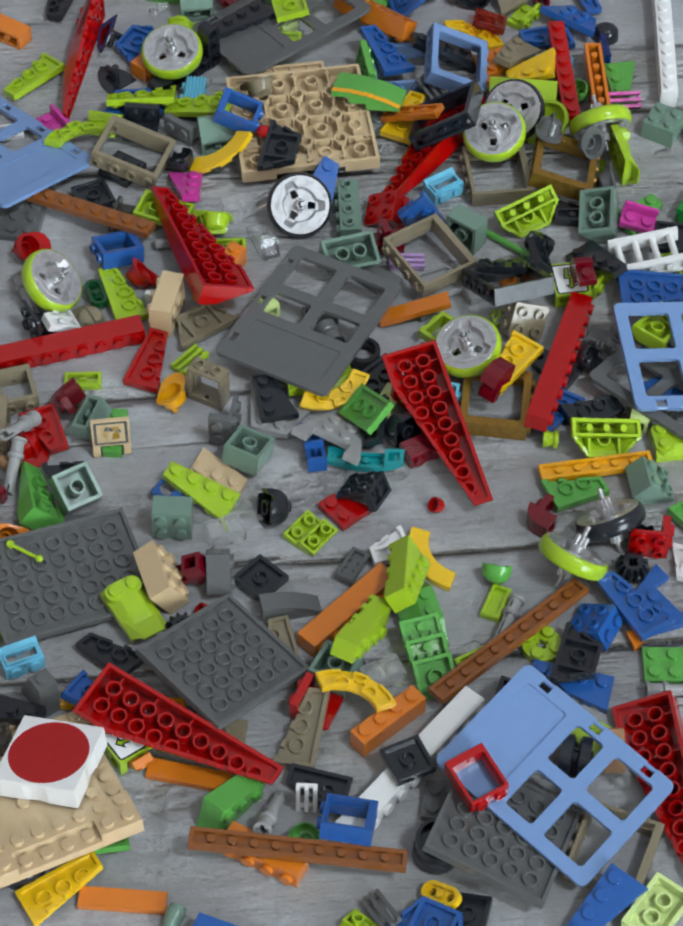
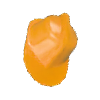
(172, 392)

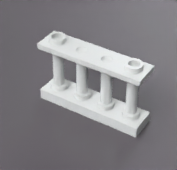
(658, 264)

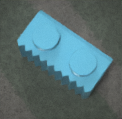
(194, 86)

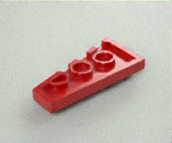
(148, 362)

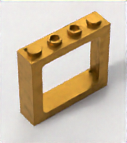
(562, 185)
(494, 426)

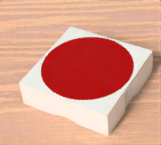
(51, 761)

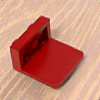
(384, 206)
(652, 542)
(295, 700)

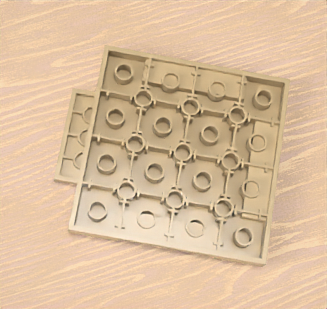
(305, 104)
(47, 835)

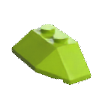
(528, 213)
(605, 435)

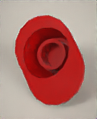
(29, 243)
(140, 275)
(34, 451)

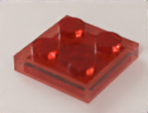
(489, 21)

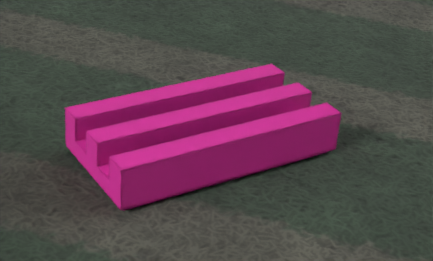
(627, 93)

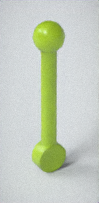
(10, 544)

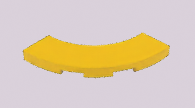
(459, 25)
(224, 155)
(337, 396)
(437, 573)
(358, 684)

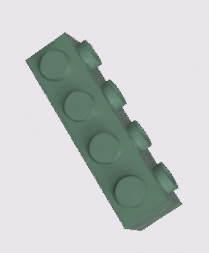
(348, 207)

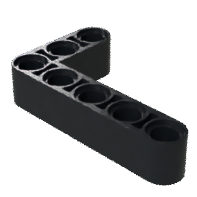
(211, 56)

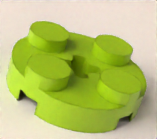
(545, 636)

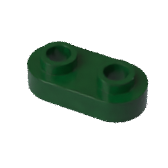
(96, 293)

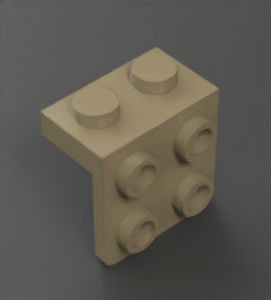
(524, 318)

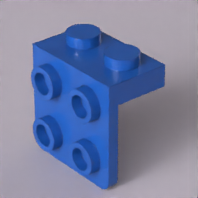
(599, 621)

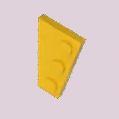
(538, 67)

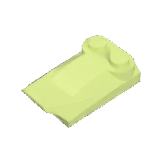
(658, 906)

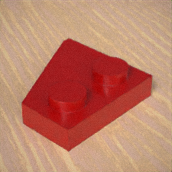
(343, 511)

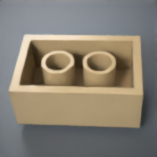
(166, 302)
(161, 577)

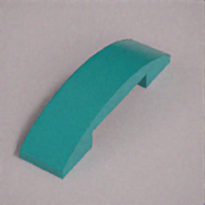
(376, 462)

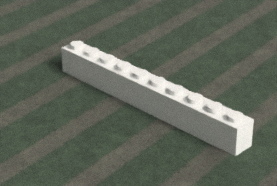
(665, 52)
(435, 739)

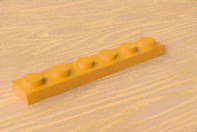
(590, 466)

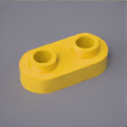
(443, 894)

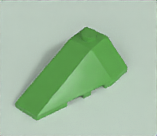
(35, 502)

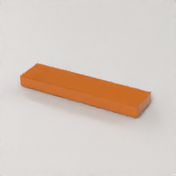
(413, 112)
(416, 309)
(186, 774)
(122, 900)

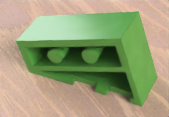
(229, 802)

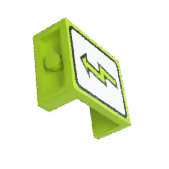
(564, 285)
(121, 751)

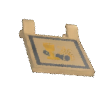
(110, 432)

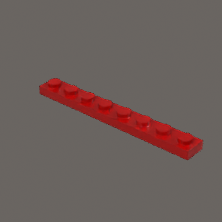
(563, 68)

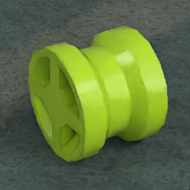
(550, 439)

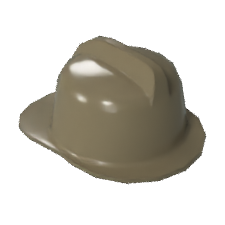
(261, 86)
(88, 315)

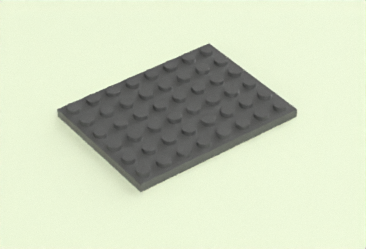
(66, 586)

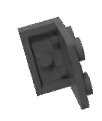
(182, 128)
(223, 426)

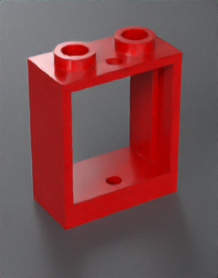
(468, 758)

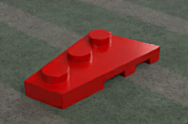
(50, 430)

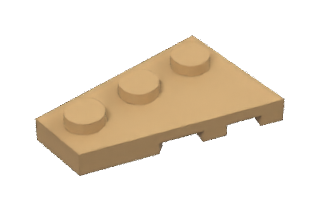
(212, 468)

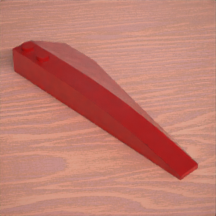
(80, 51)
(421, 163)
(204, 263)
(427, 393)
(151, 719)
(656, 733)

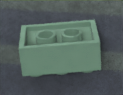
(598, 214)
(352, 249)

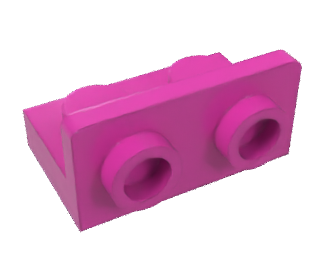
(53, 119)
(638, 217)

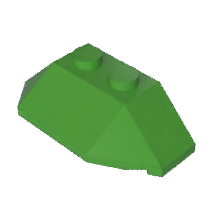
(425, 604)

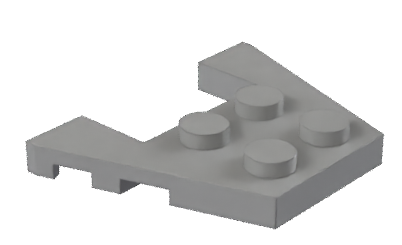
(452, 289)
(278, 429)
(335, 431)

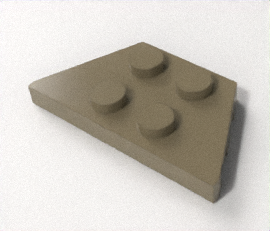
(202, 323)

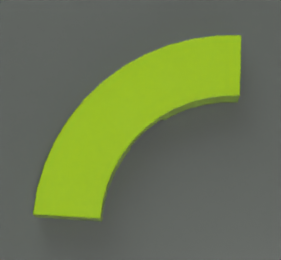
(74, 129)

